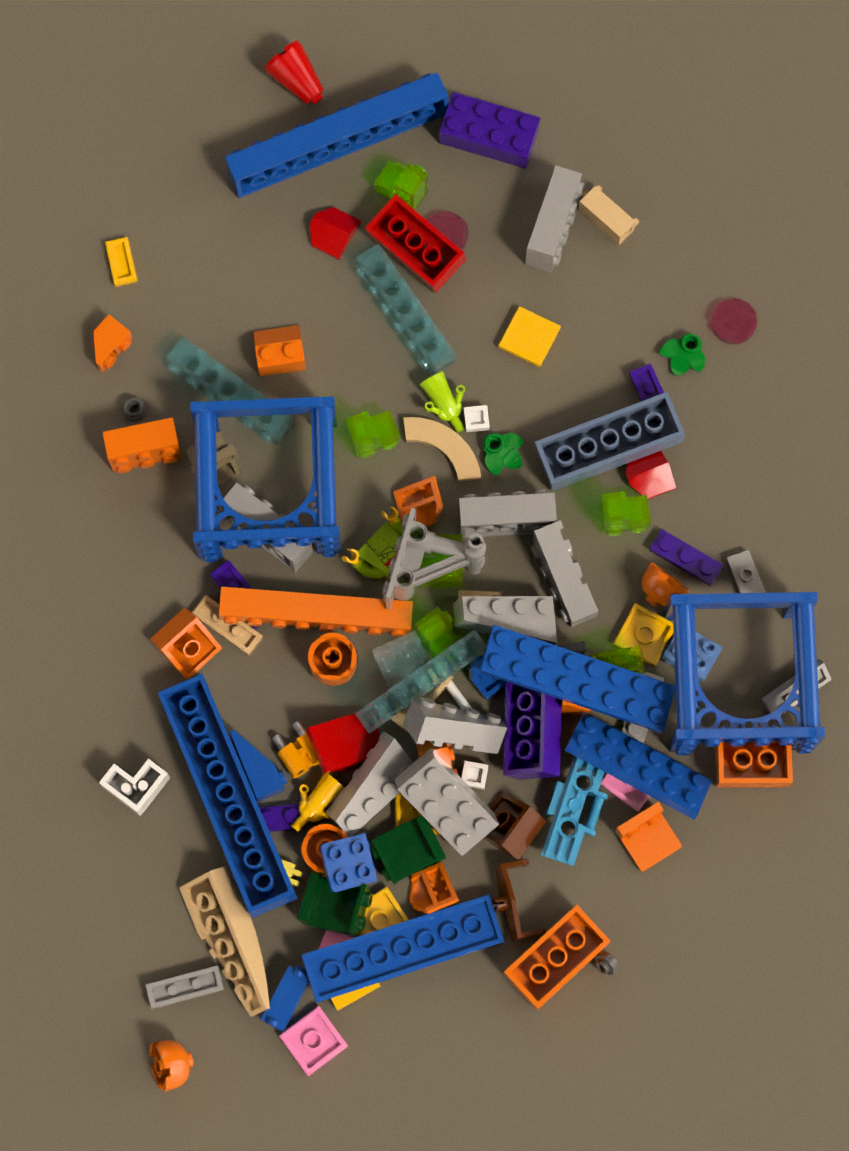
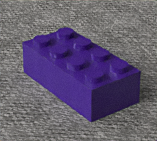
(489, 130)
(532, 734)

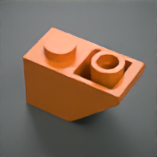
(109, 341)

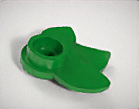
(683, 358)
(505, 454)

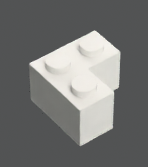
(138, 791)

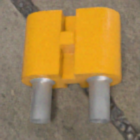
(299, 755)

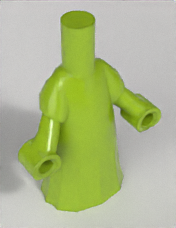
(445, 404)

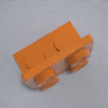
(648, 837)

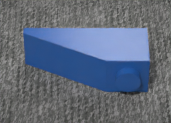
(261, 771)

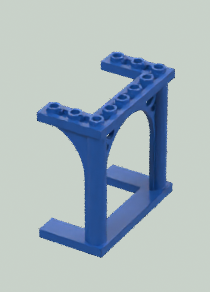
(324, 531)
(689, 733)

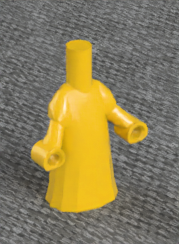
(314, 806)

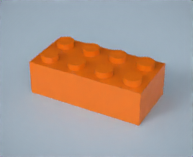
(556, 957)

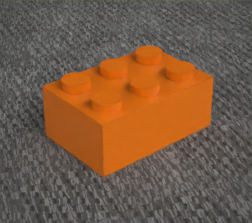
(142, 445)
(753, 765)

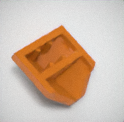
(422, 496)
(431, 889)

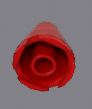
(296, 73)

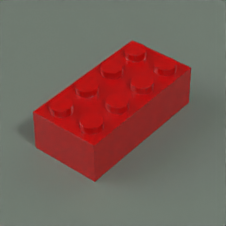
(415, 243)

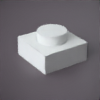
(476, 418)
(475, 774)

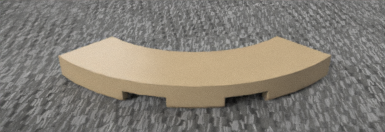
(447, 441)

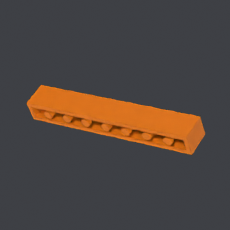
(314, 610)

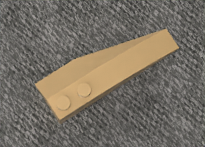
(229, 930)

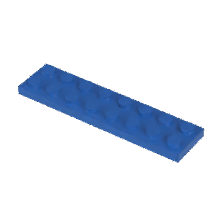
(577, 679)
(402, 948)

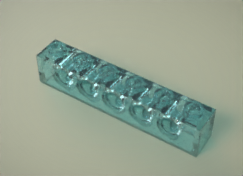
(377, 260)
(186, 352)
(421, 681)

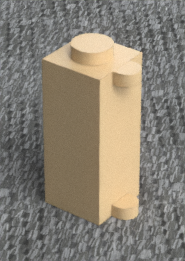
(606, 215)

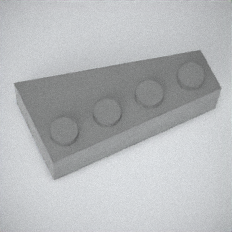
(563, 574)
(521, 614)

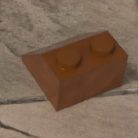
(516, 826)

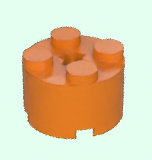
(344, 665)
(313, 840)

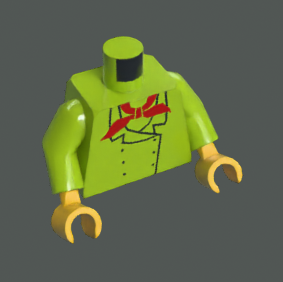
(377, 553)

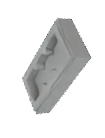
(745, 573)

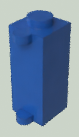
(286, 998)

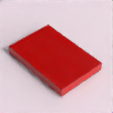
(341, 742)

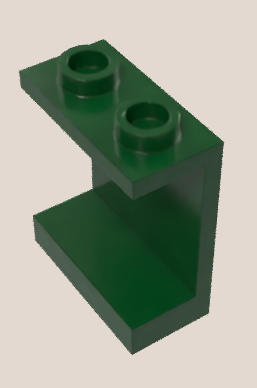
(407, 849)
(334, 911)

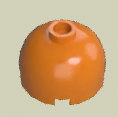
(660, 585)
(170, 1064)

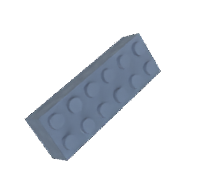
(610, 441)

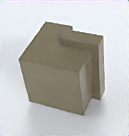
(225, 460)

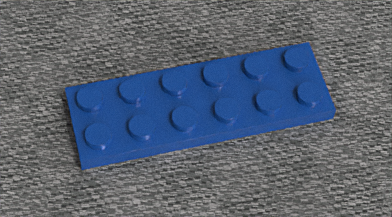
(638, 765)

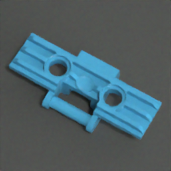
(567, 807)

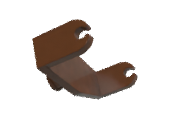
(508, 903)

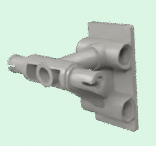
(411, 552)

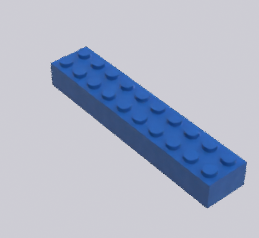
(337, 134)
(227, 796)

